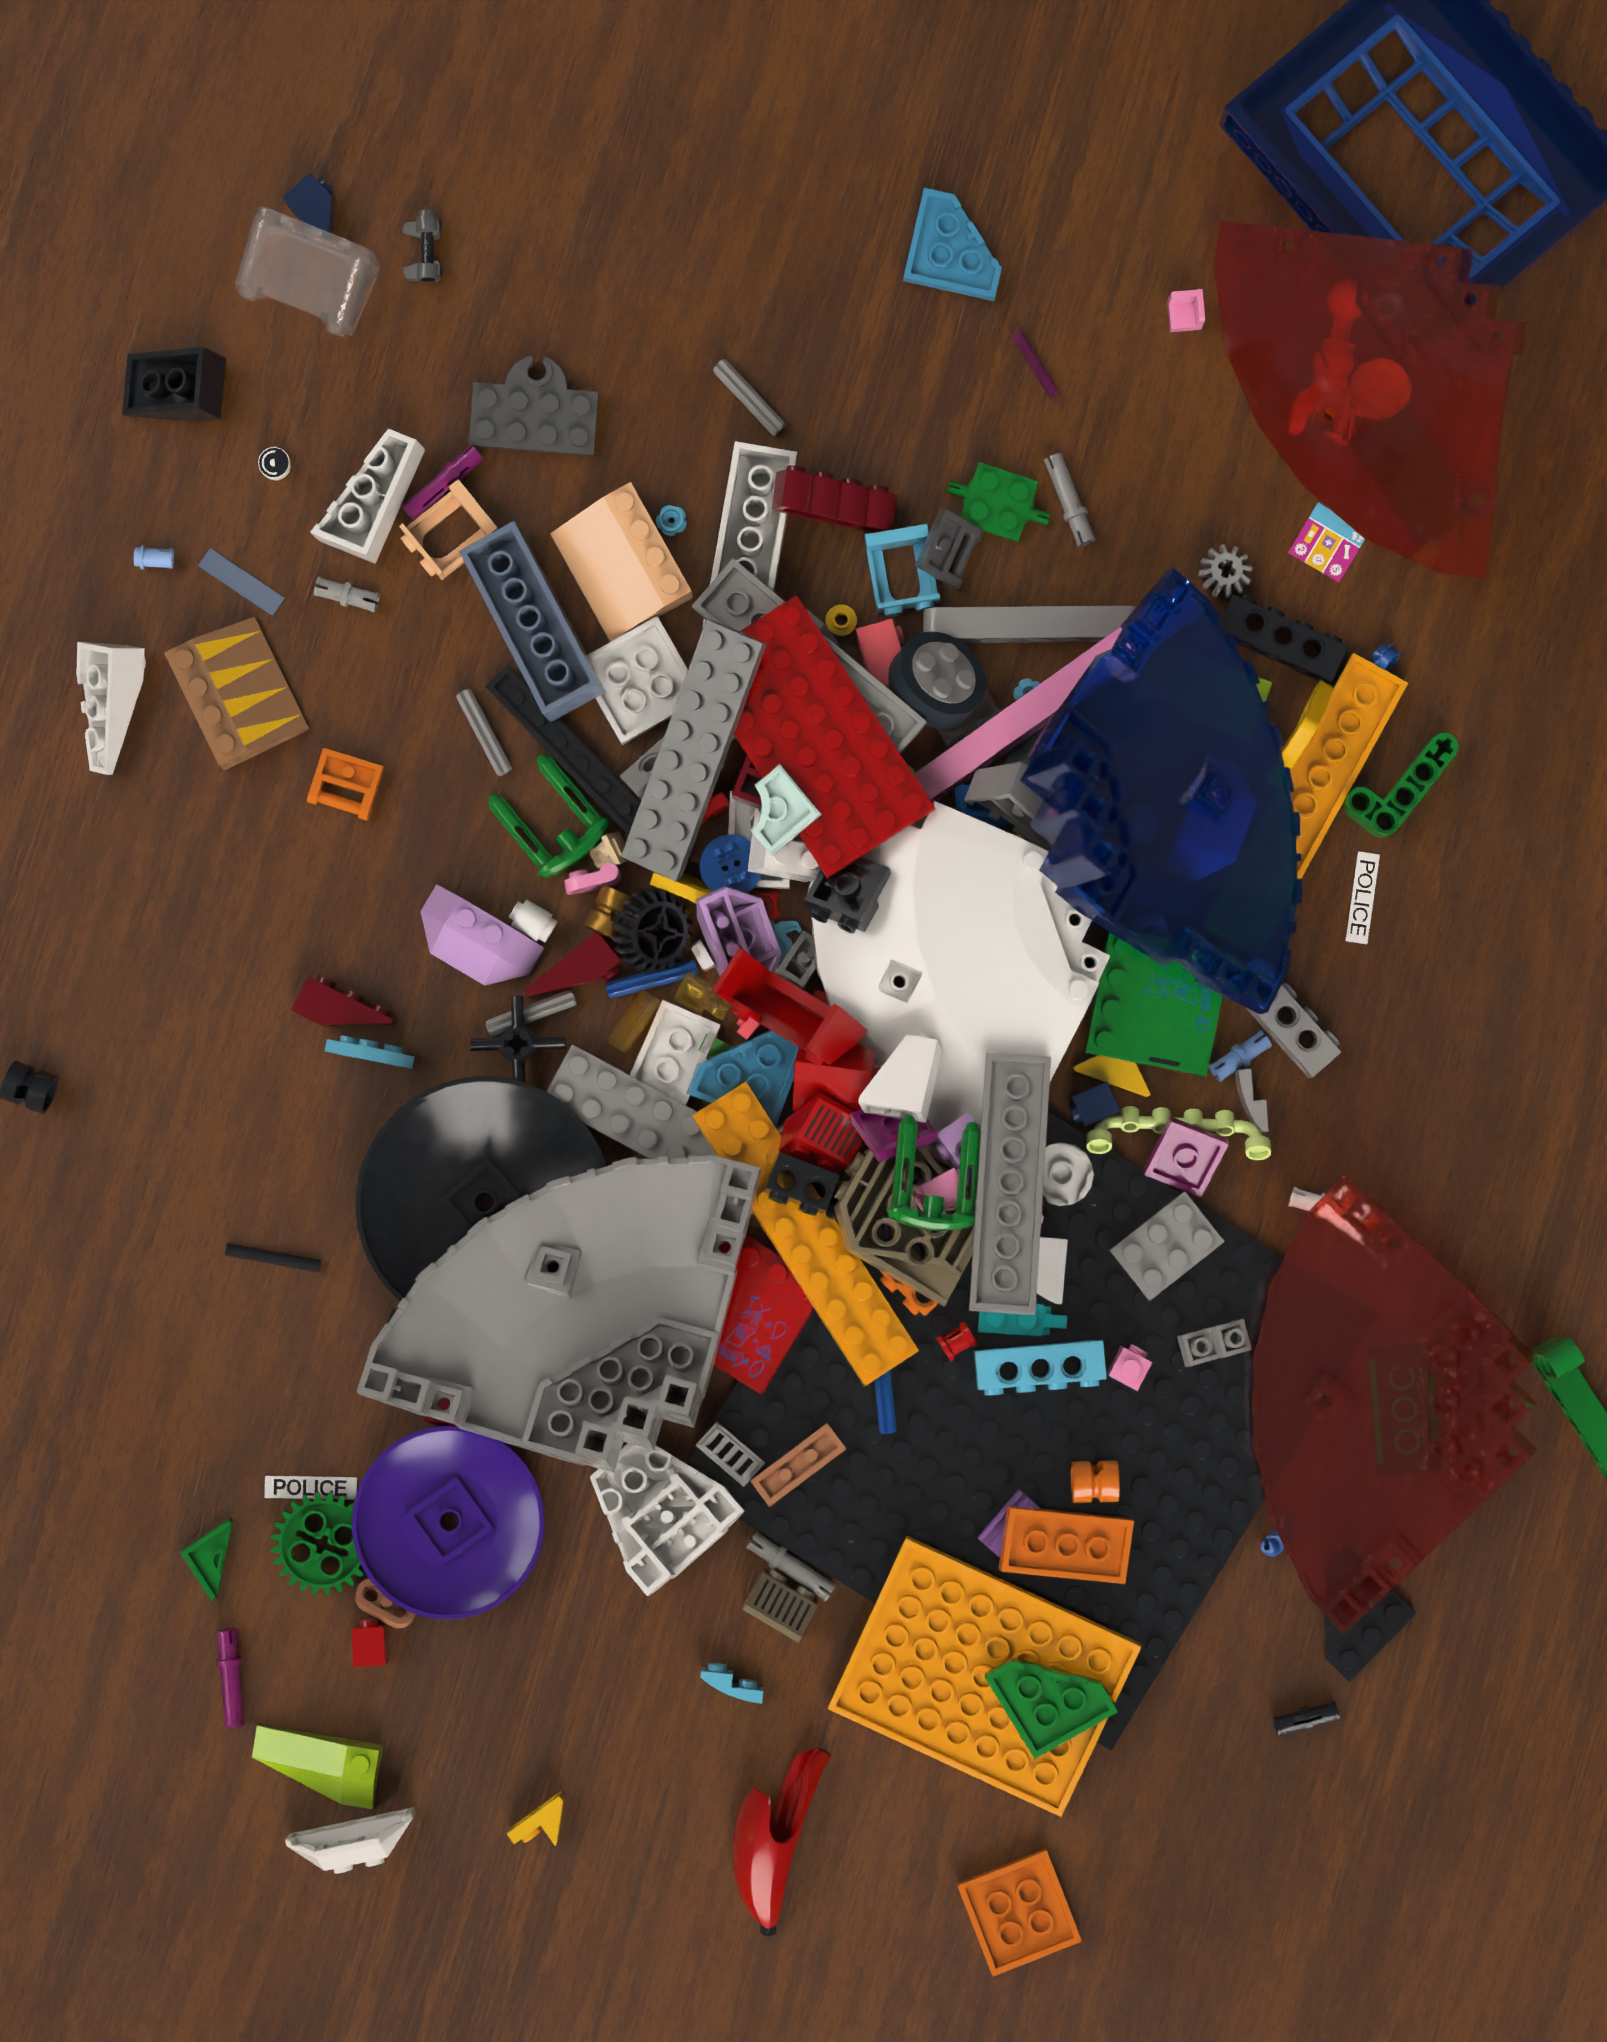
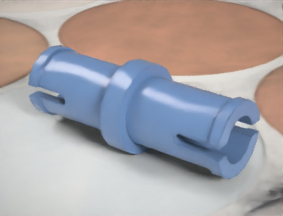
(1240, 1056)

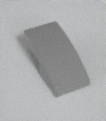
(1255, 1110)

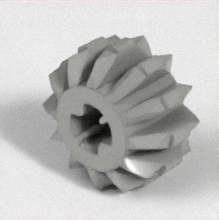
(1214, 573)

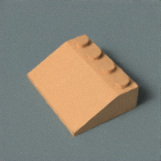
(621, 562)

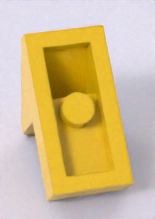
(546, 1816)

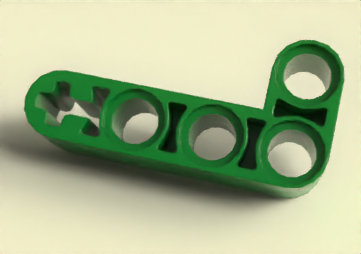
(1408, 782)

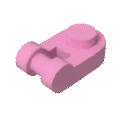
(583, 882)

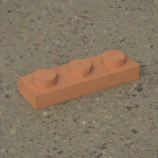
(798, 1464)

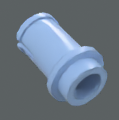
(153, 557)

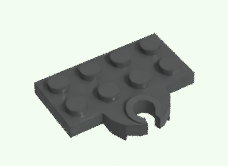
(534, 413)

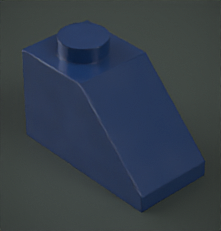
(312, 202)

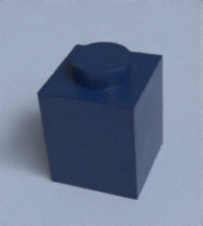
(1093, 1105)

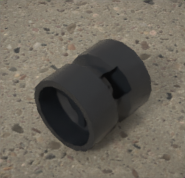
(26, 1086)

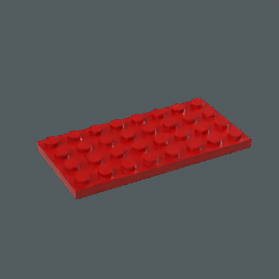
(827, 740)

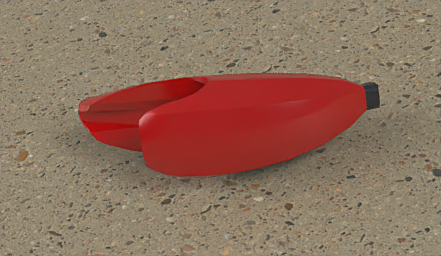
(767, 1840)

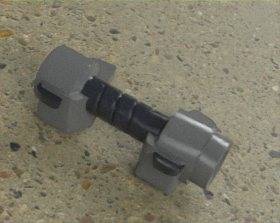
(428, 229)

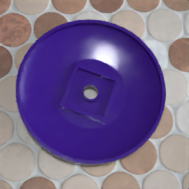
(441, 1569)

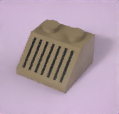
(781, 1604)

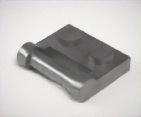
(943, 545)

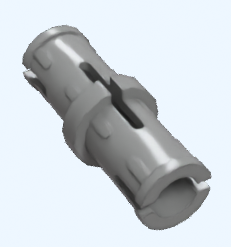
(346, 594)

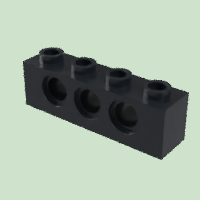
(1291, 654)

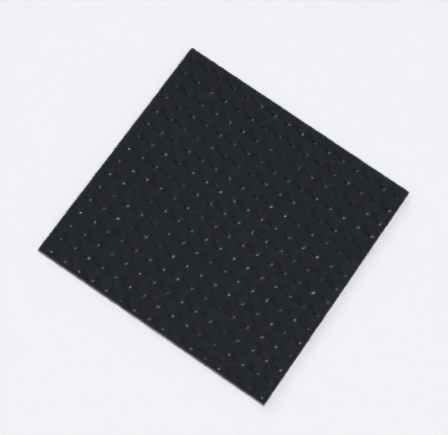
(964, 1453)

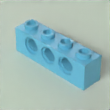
(990, 1360)

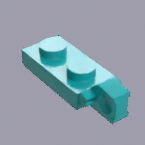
(1021, 1324)

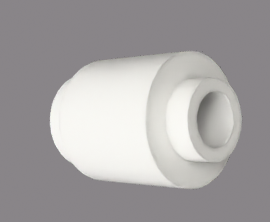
(532, 921)

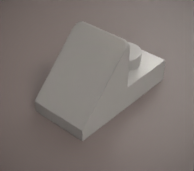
(799, 962)

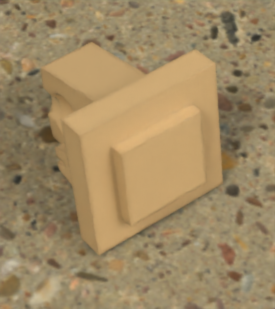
(609, 850)

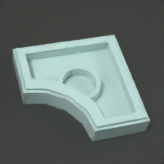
(783, 812)

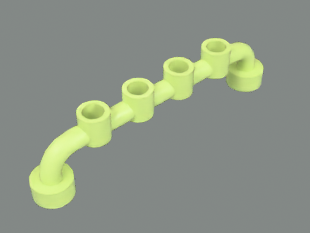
(1100, 1140)

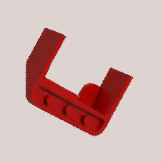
(787, 1010)

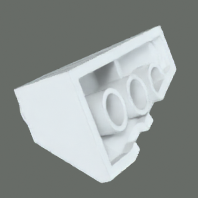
(111, 688)

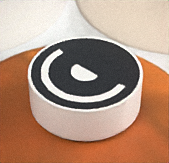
(274, 463)

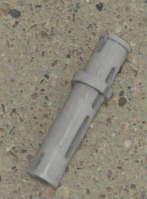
(1070, 501)
(790, 1565)

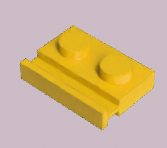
(688, 887)

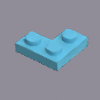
(369, 1051)

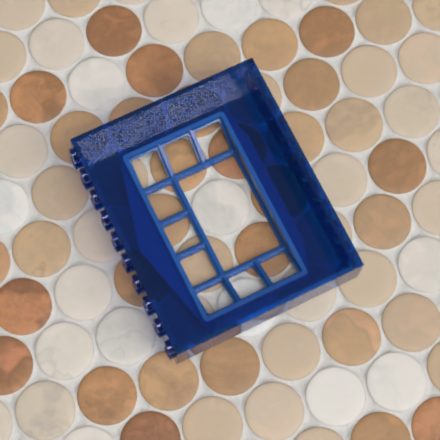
(1482, 74)

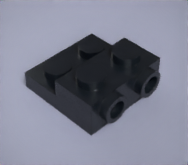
(848, 895)

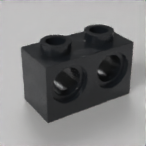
(802, 1175)

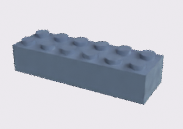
(532, 621)

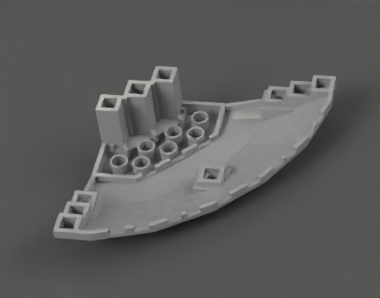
(581, 1350)

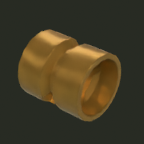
(608, 902)

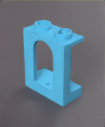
(893, 539)

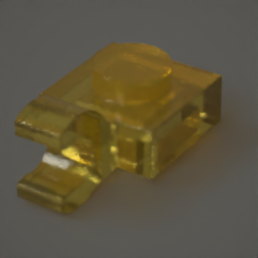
(698, 995)

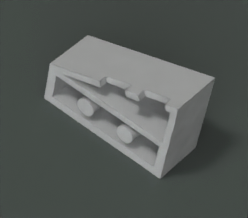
(1008, 797)

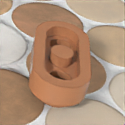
(382, 1607)

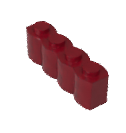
(833, 501)

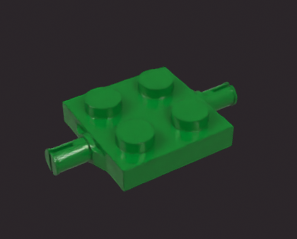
(999, 502)

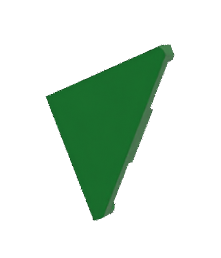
(208, 1556)

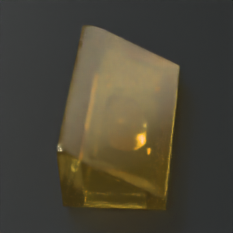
(634, 1021)

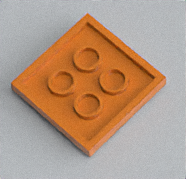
(1019, 1912)

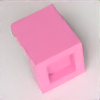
(1186, 310)

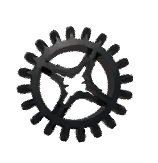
(646, 913)

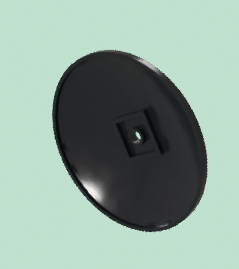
(446, 1151)

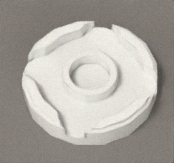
(1066, 1174)

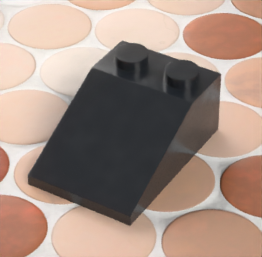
(175, 384)

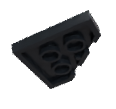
(1357, 1647)

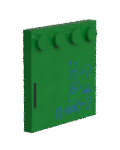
(1151, 1012)

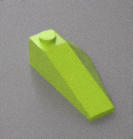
(328, 1764)

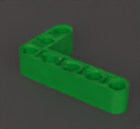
(1559, 1371)

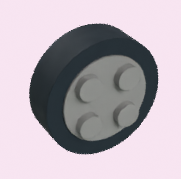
(938, 679)

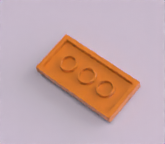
(1066, 1544)

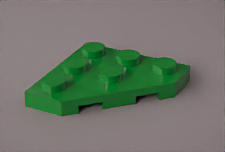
(1048, 1703)

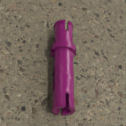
(440, 483)
(230, 1677)

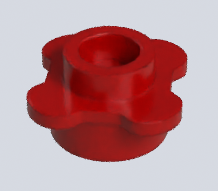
(771, 900)

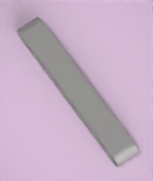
(1026, 623)

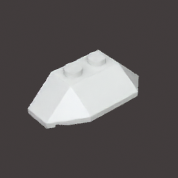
(352, 1841)

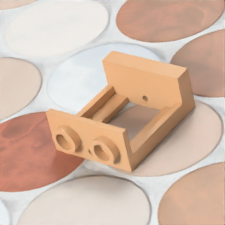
(416, 530)

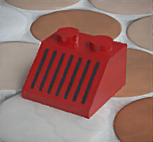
(821, 1134)

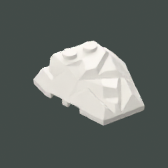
(661, 1513)

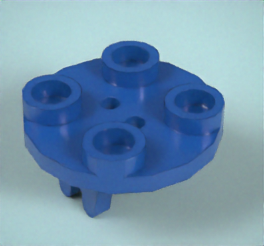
(724, 852)

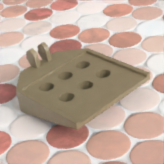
(863, 1209)

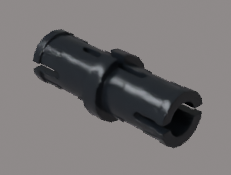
(1306, 1719)

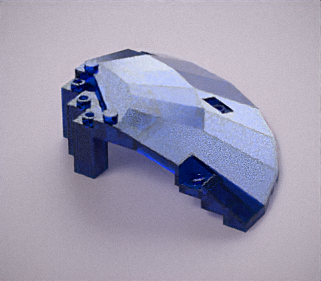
(1134, 807)

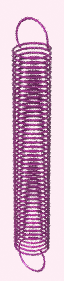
(1036, 362)

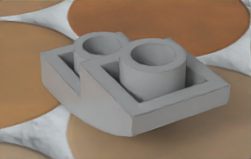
(1214, 1342)

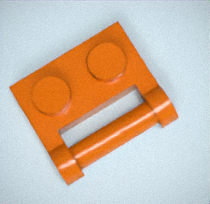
(347, 773)

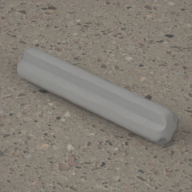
(749, 397)
(484, 732)
(533, 1011)

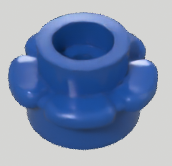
(1385, 657)

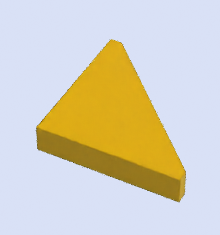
(1115, 1072)

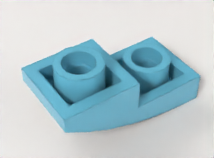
(721, 1679)

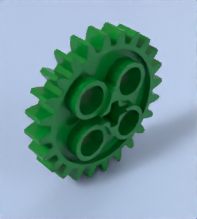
(310, 1571)

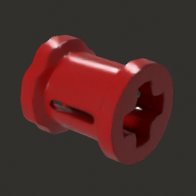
(956, 1341)

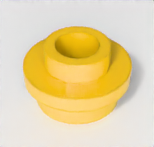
(841, 630)

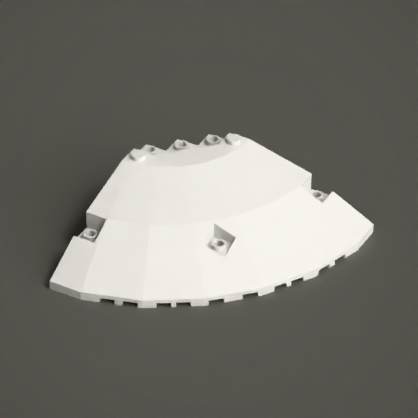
(981, 952)

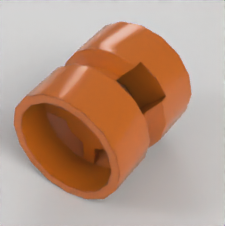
(1094, 1481)

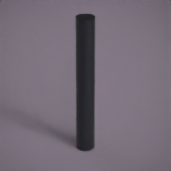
(273, 1257)

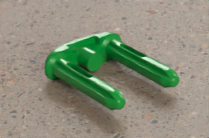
(574, 848)
(932, 1215)

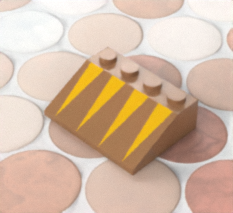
(236, 692)

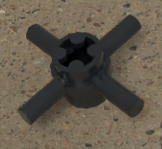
(517, 1028)

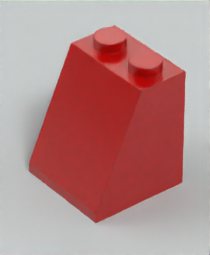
(839, 1081)

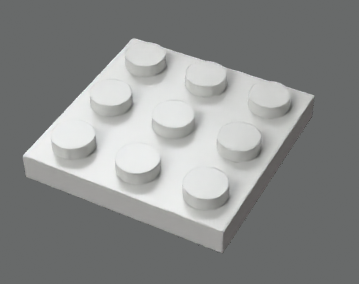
(639, 678)

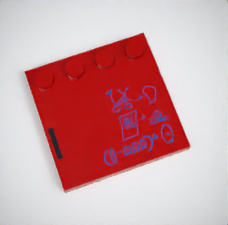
(762, 1316)

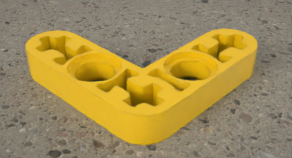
(1307, 723)

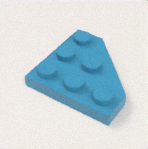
(950, 250)
(762, 1062)

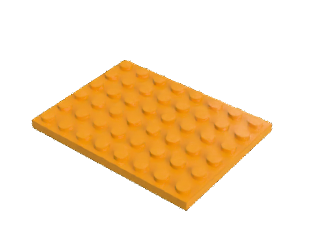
(926, 1664)

